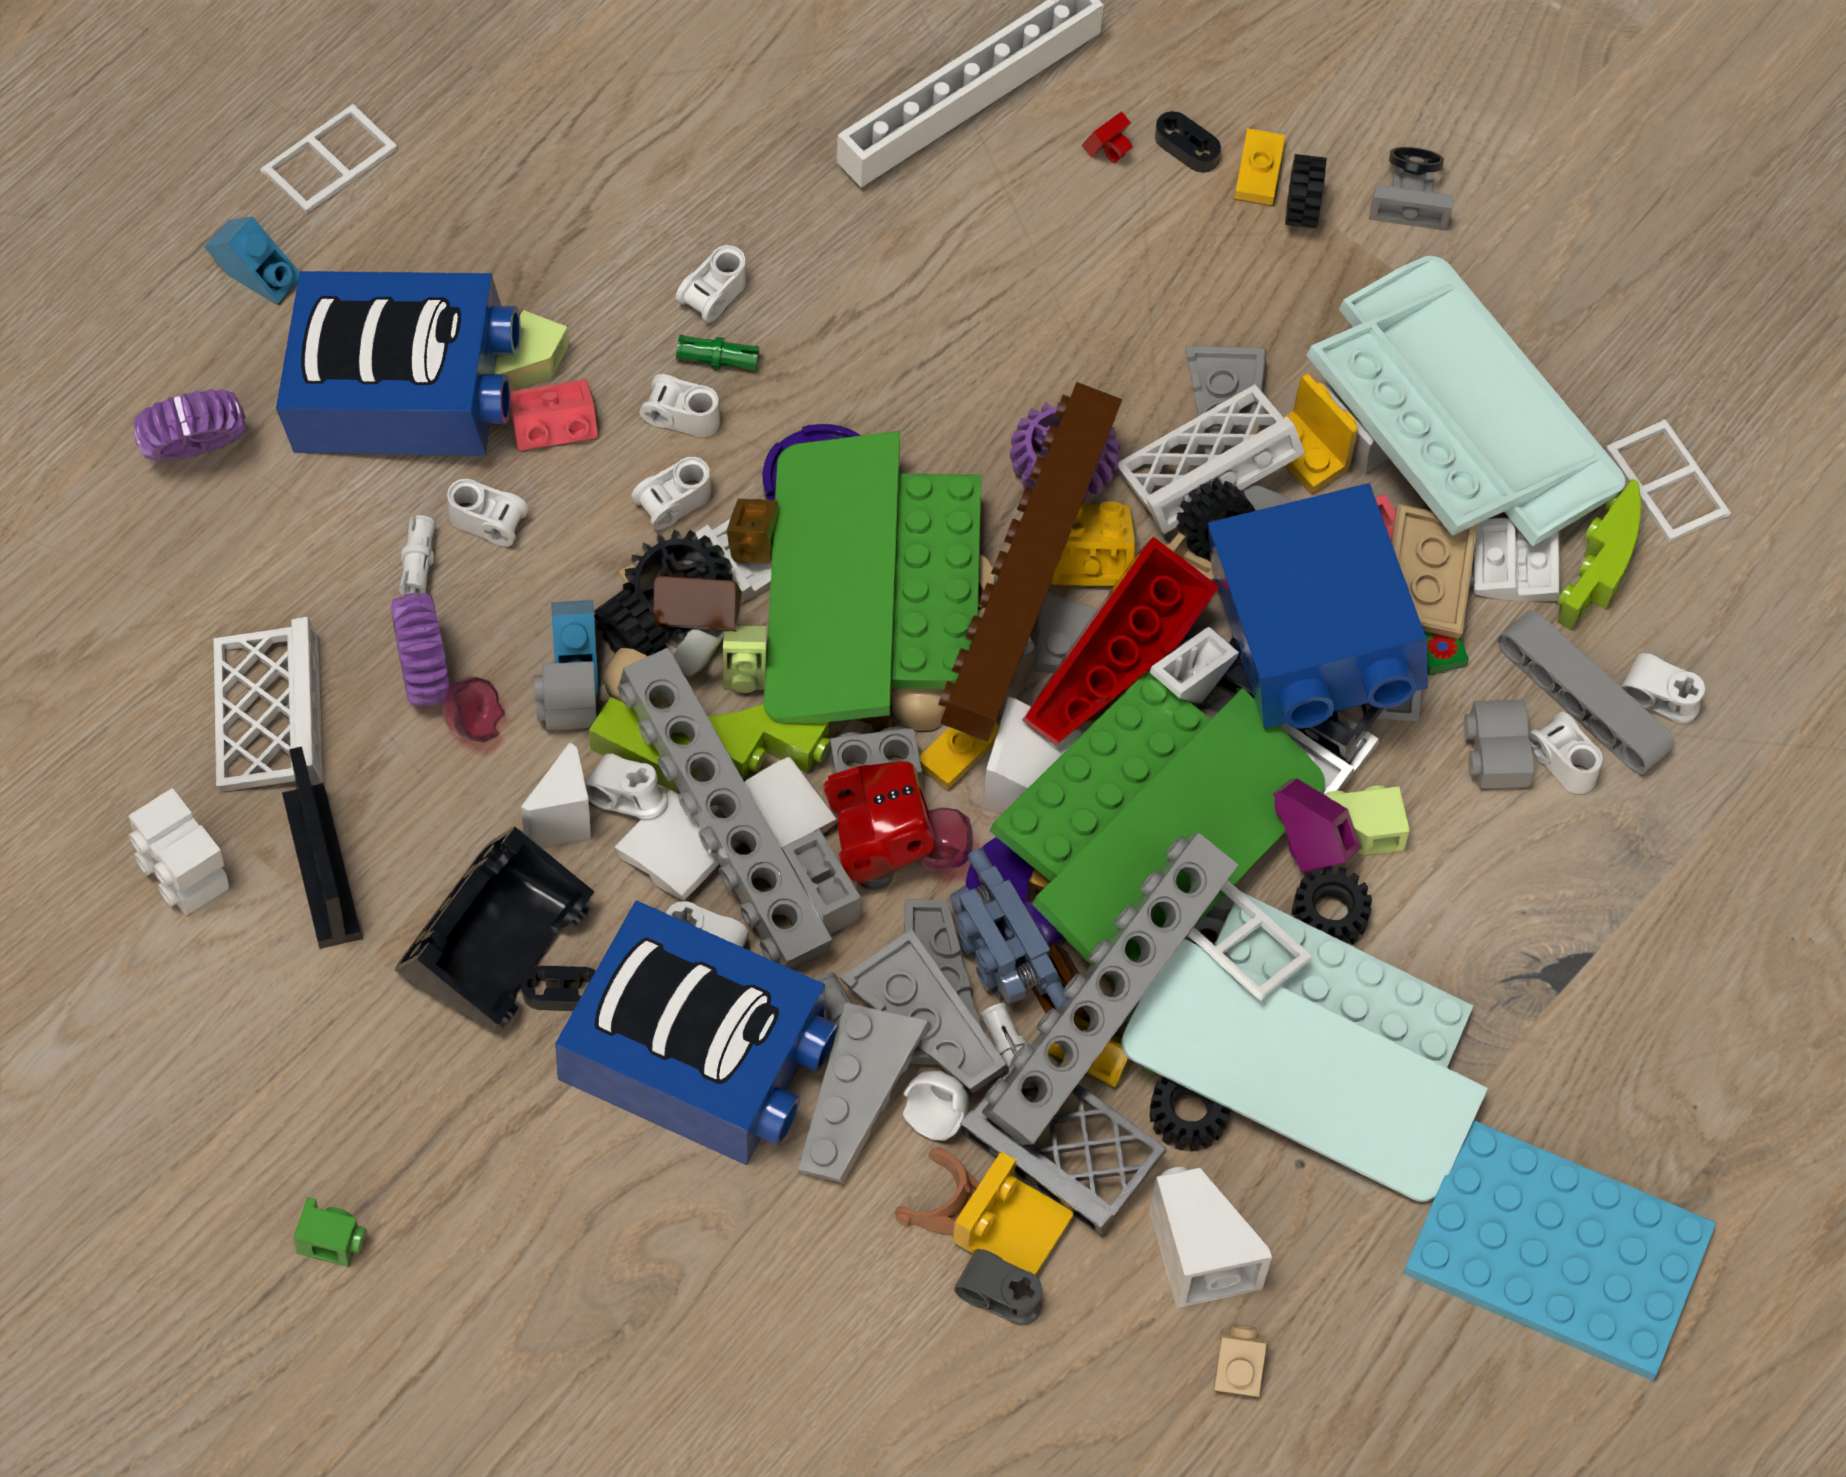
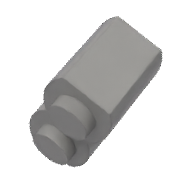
(566, 696)
(1500, 744)

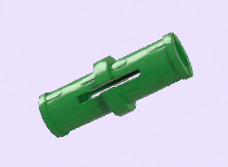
(717, 352)

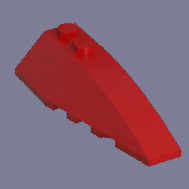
(1125, 637)

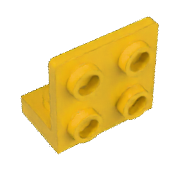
(1325, 434)
(1098, 546)
(1011, 1219)

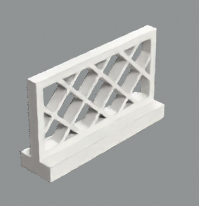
(1242, 465)
(301, 694)

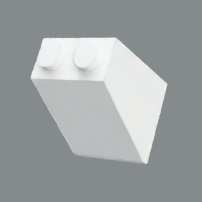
(1018, 758)
(1204, 1240)

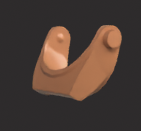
(943, 1218)

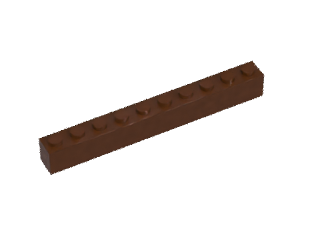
(1030, 563)

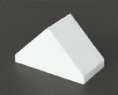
(1195, 666)

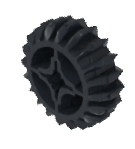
(666, 556)

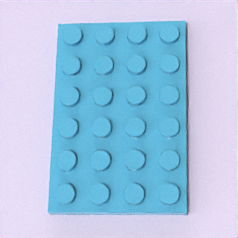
(1561, 1249)

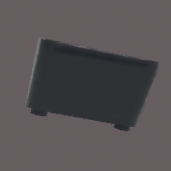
(494, 928)

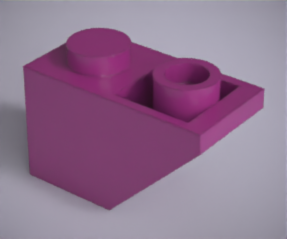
(1316, 826)

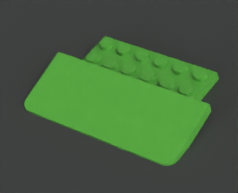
(866, 579)
(1137, 785)

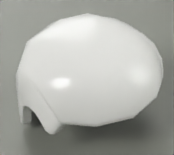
(935, 1105)

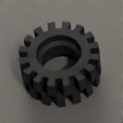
(1305, 191)
(1204, 508)
(629, 625)
(1336, 886)
(1180, 1130)

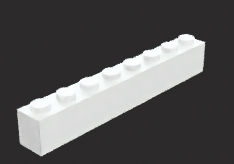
(966, 86)

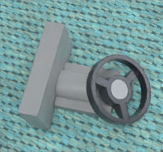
(1411, 196)

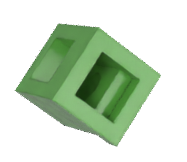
(328, 1234)

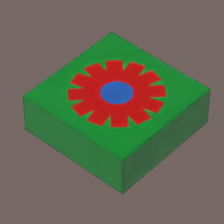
(1444, 653)

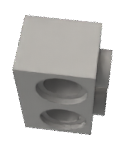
(874, 749)
(824, 881)

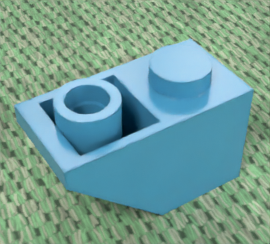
(253, 258)
(574, 633)

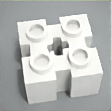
(177, 853)

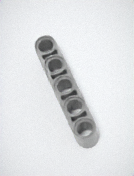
(1586, 692)

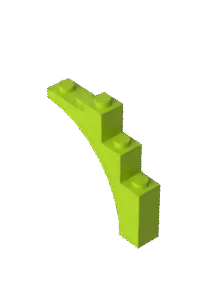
(744, 734)

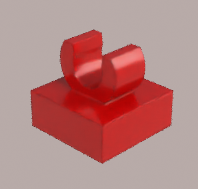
(1110, 139)

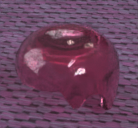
(472, 709)
(953, 841)

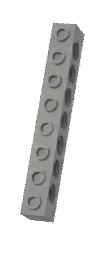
(662, 677)
(1208, 872)

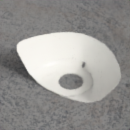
(695, 649)

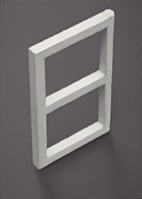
(347, 176)
(1691, 469)
(1258, 919)

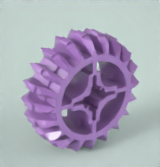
(189, 425)
(1032, 433)
(420, 649)

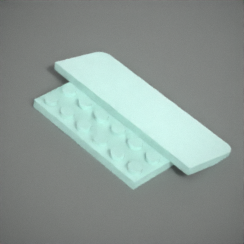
(1462, 406)
(1330, 1058)

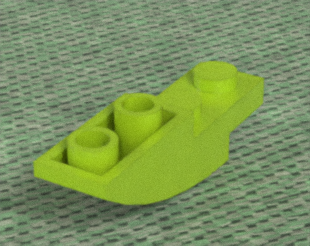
(1606, 556)

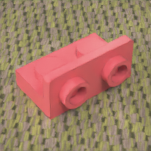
(553, 415)

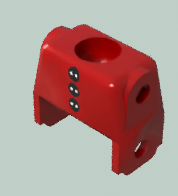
(881, 820)

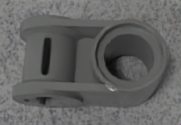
(994, 1284)

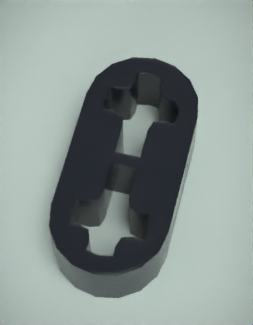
(1187, 141)
(561, 985)

